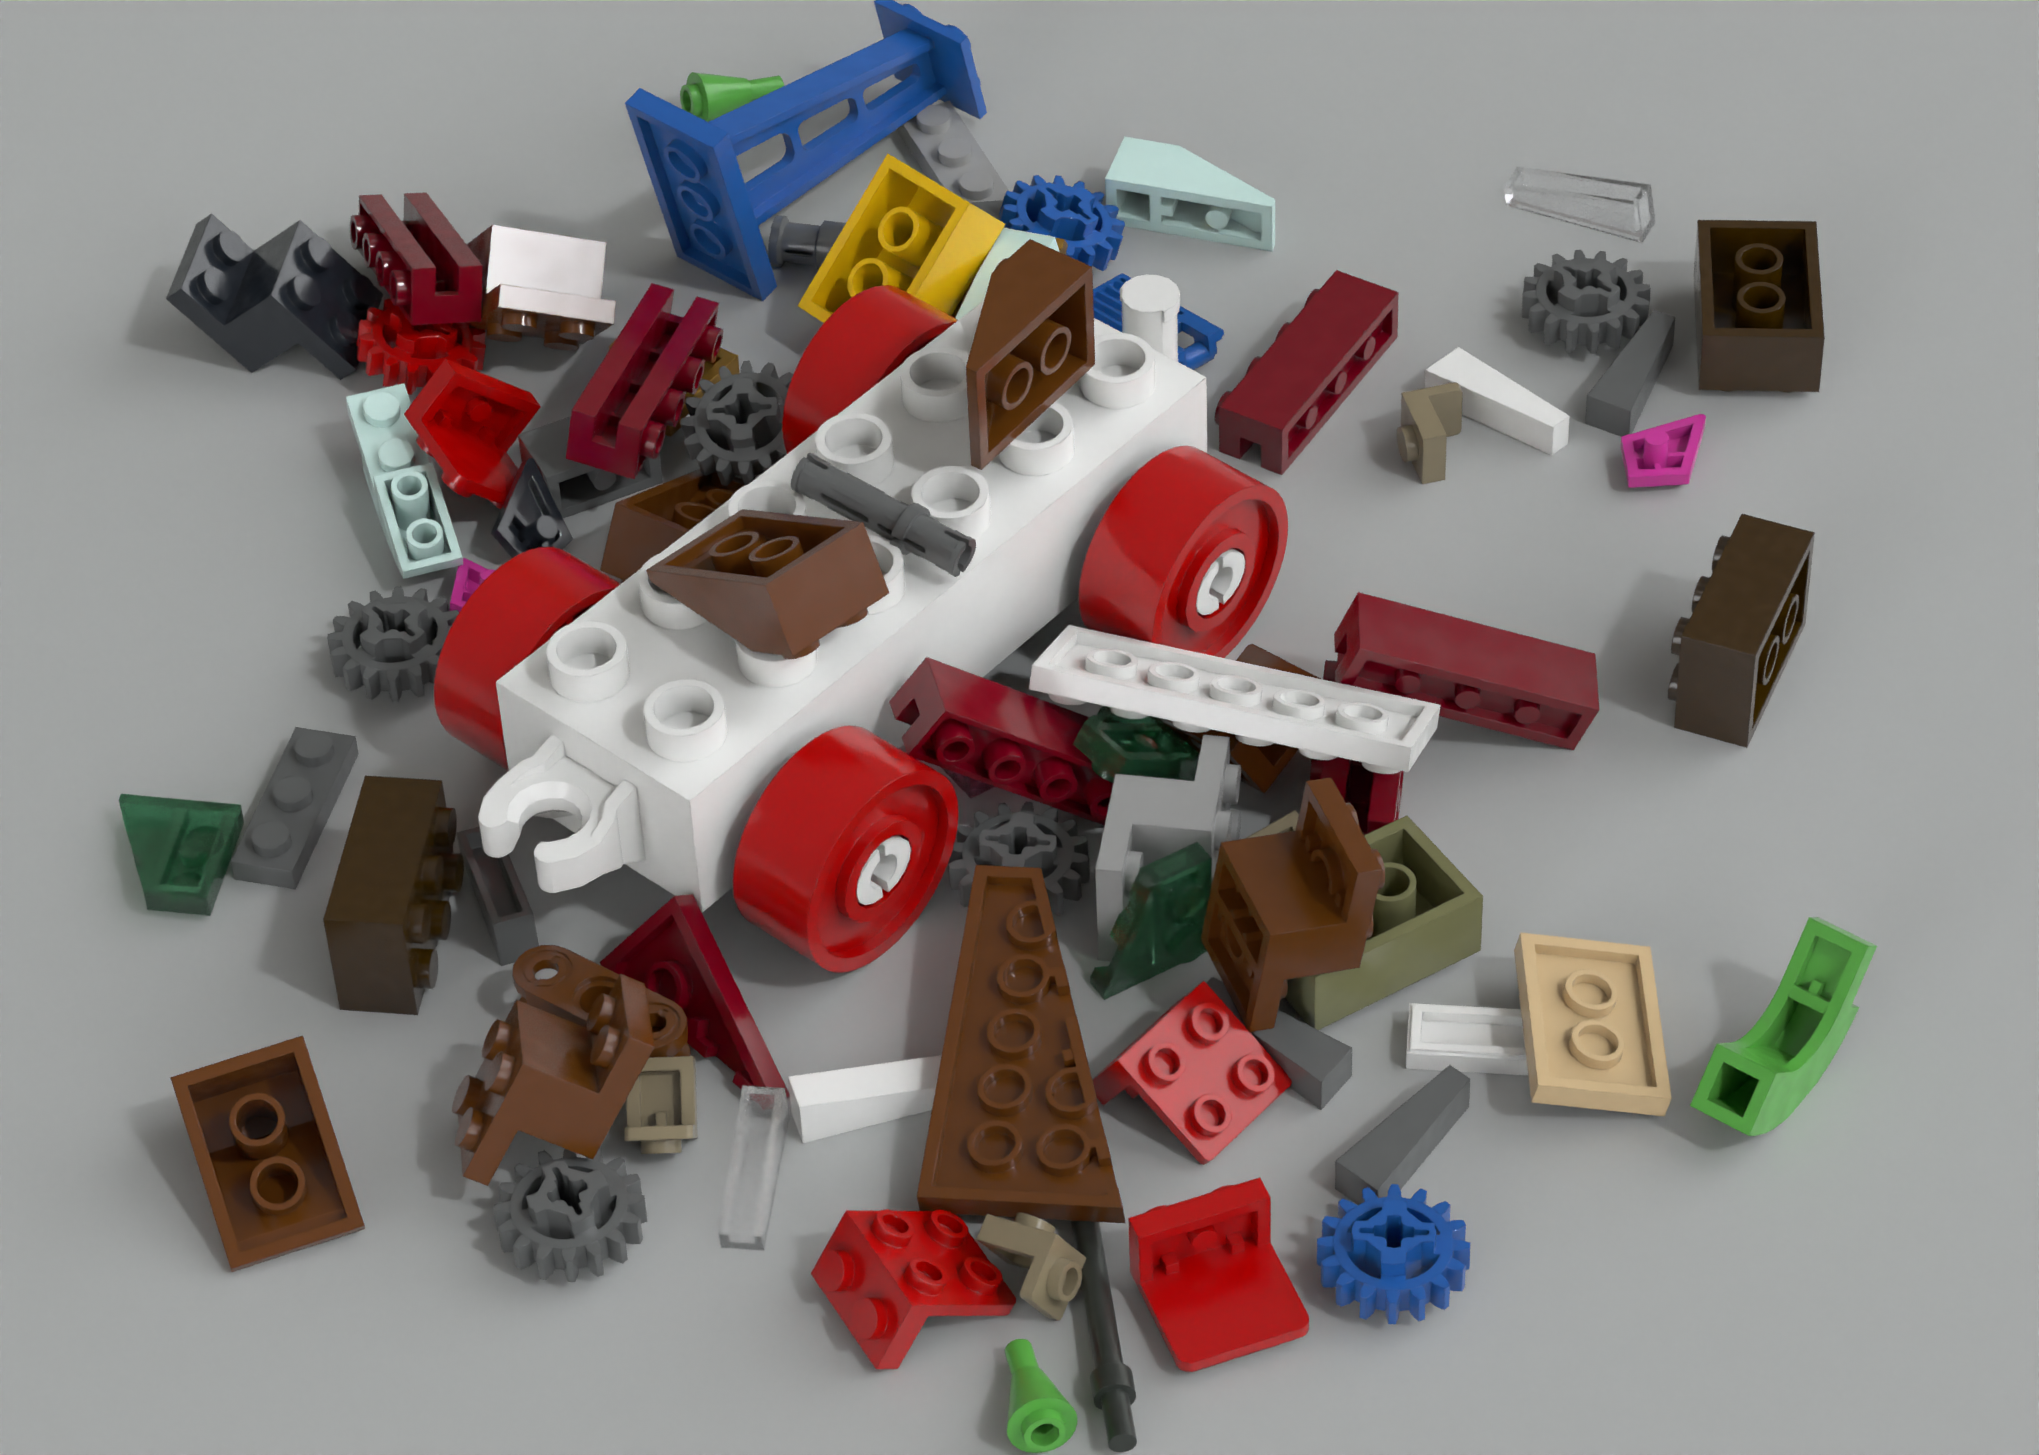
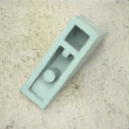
(1186, 196)

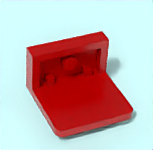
(468, 428)
(899, 1268)
(1215, 1276)

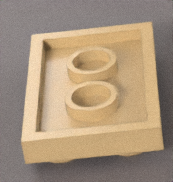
(1591, 1024)

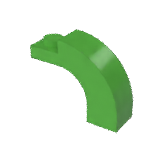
(1784, 1055)

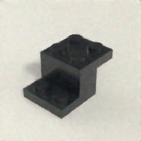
(273, 295)

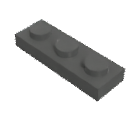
(295, 808)

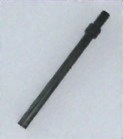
(1111, 1379)

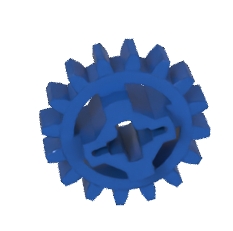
(1066, 214)
(1393, 1254)

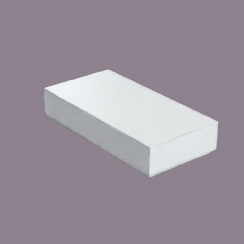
(1466, 1039)

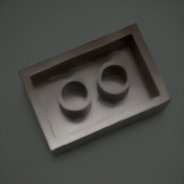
(1758, 306)
(1741, 629)
(393, 895)

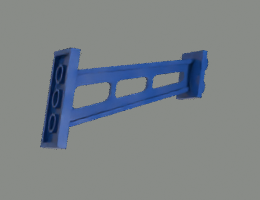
(695, 164)

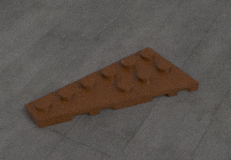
(1014, 1086)

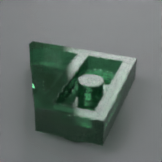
(1135, 748)
(180, 849)
(1160, 921)

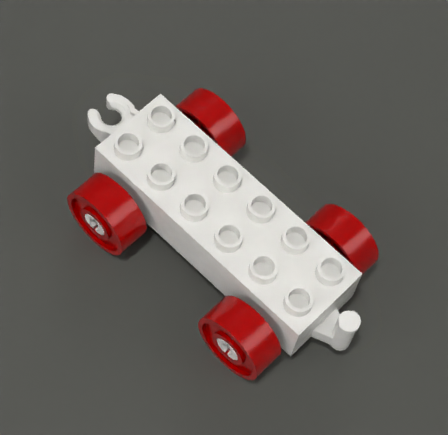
(790, 772)

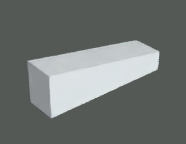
(1501, 402)
(861, 1096)

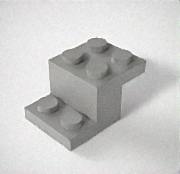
(1157, 818)

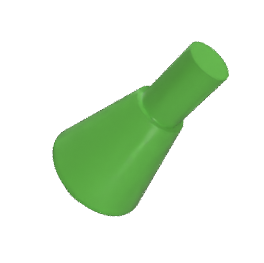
(715, 95)
(1037, 1411)

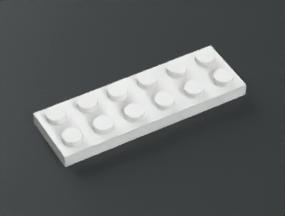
(1235, 698)

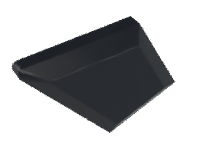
(530, 515)

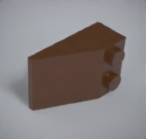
(1027, 345)
(659, 517)
(776, 579)
(267, 1153)

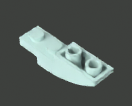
(402, 483)

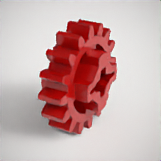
(414, 352)

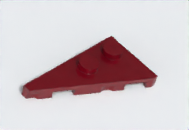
(683, 963)

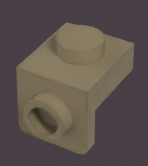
(1426, 422)
(663, 1105)
(1051, 1262)

